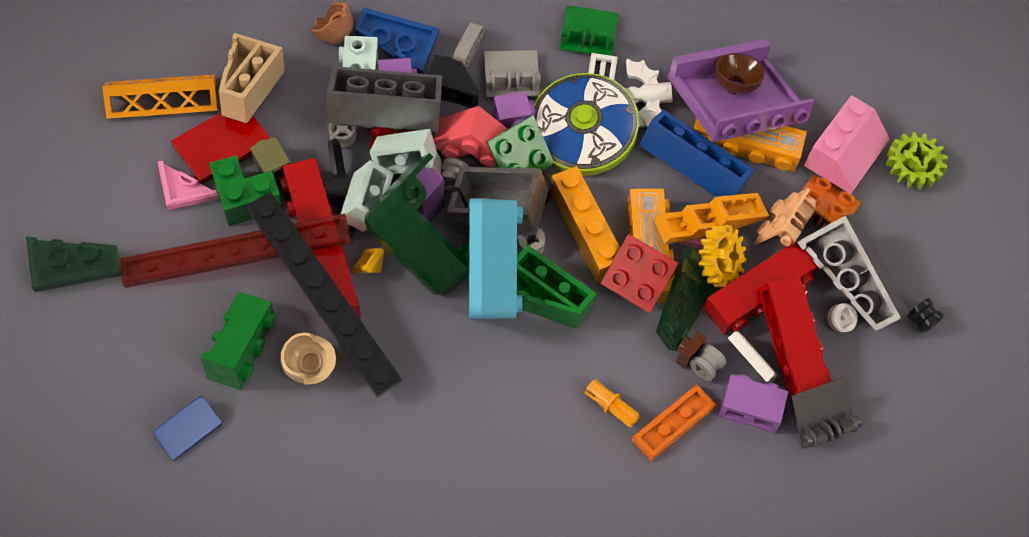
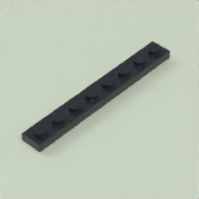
(323, 294)

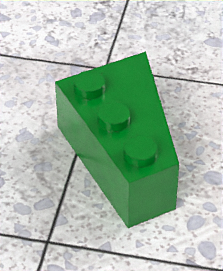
(551, 290)
(239, 341)

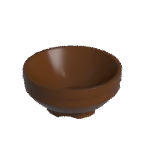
(741, 69)

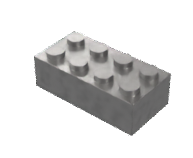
(383, 99)

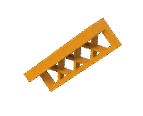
(160, 85)

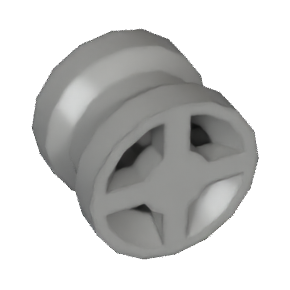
(345, 141)
(450, 172)
(537, 241)
(707, 362)

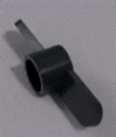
(337, 184)

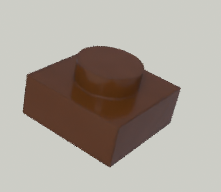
(690, 348)

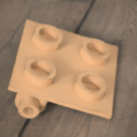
(787, 218)

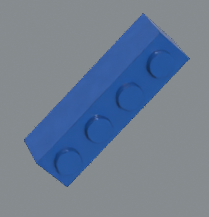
(695, 156)

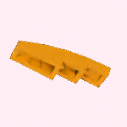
(698, 218)

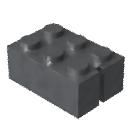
(518, 184)

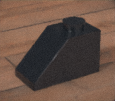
(456, 82)

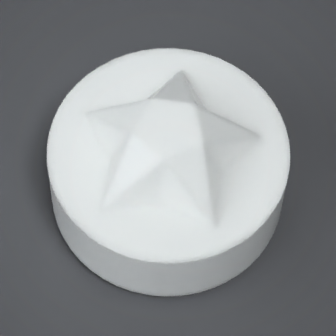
(842, 317)

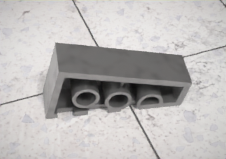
(856, 269)

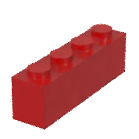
(741, 299)
(794, 335)

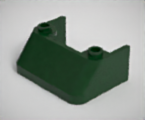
(413, 238)

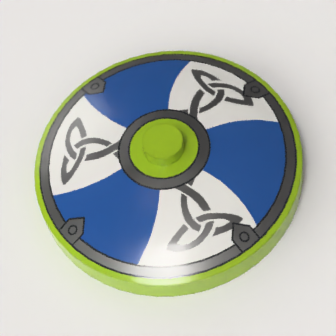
(587, 122)

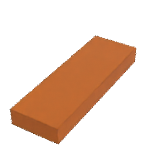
(673, 422)

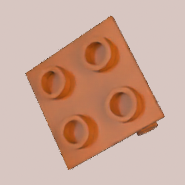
(830, 201)

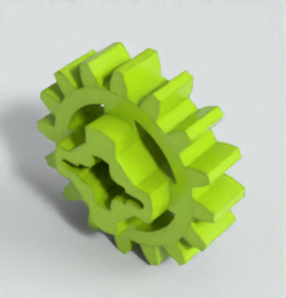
(916, 160)

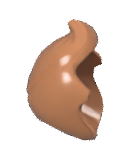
(335, 25)

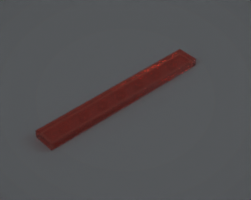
(226, 252)

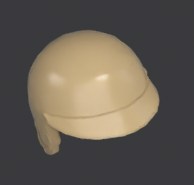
(307, 358)

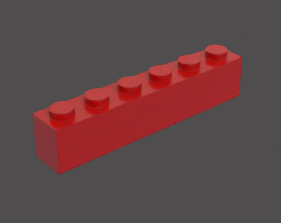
(308, 203)

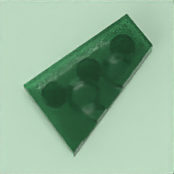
(684, 300)

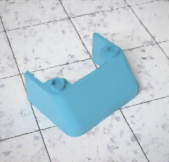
(493, 258)

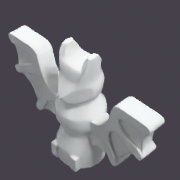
(650, 93)

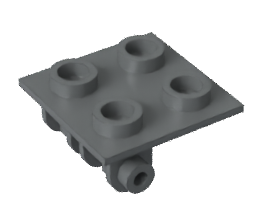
(824, 413)

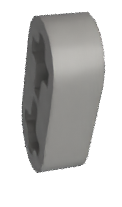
(469, 43)

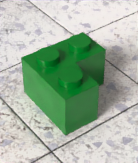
(236, 191)

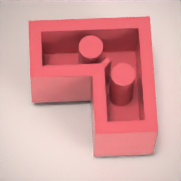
(468, 134)

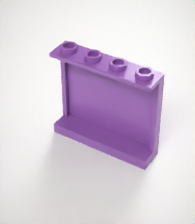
(740, 114)

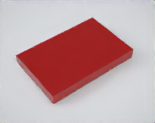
(216, 140)

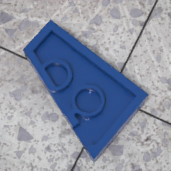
(399, 36)

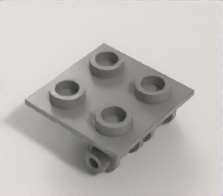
(512, 73)

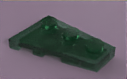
(67, 264)

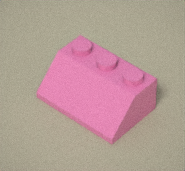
(848, 145)

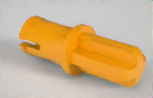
(612, 403)

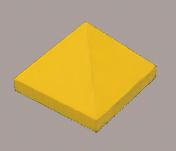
(370, 261)

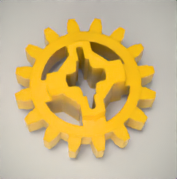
(722, 255)

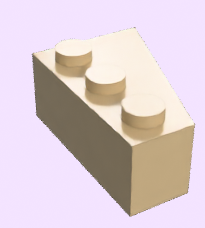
(249, 76)

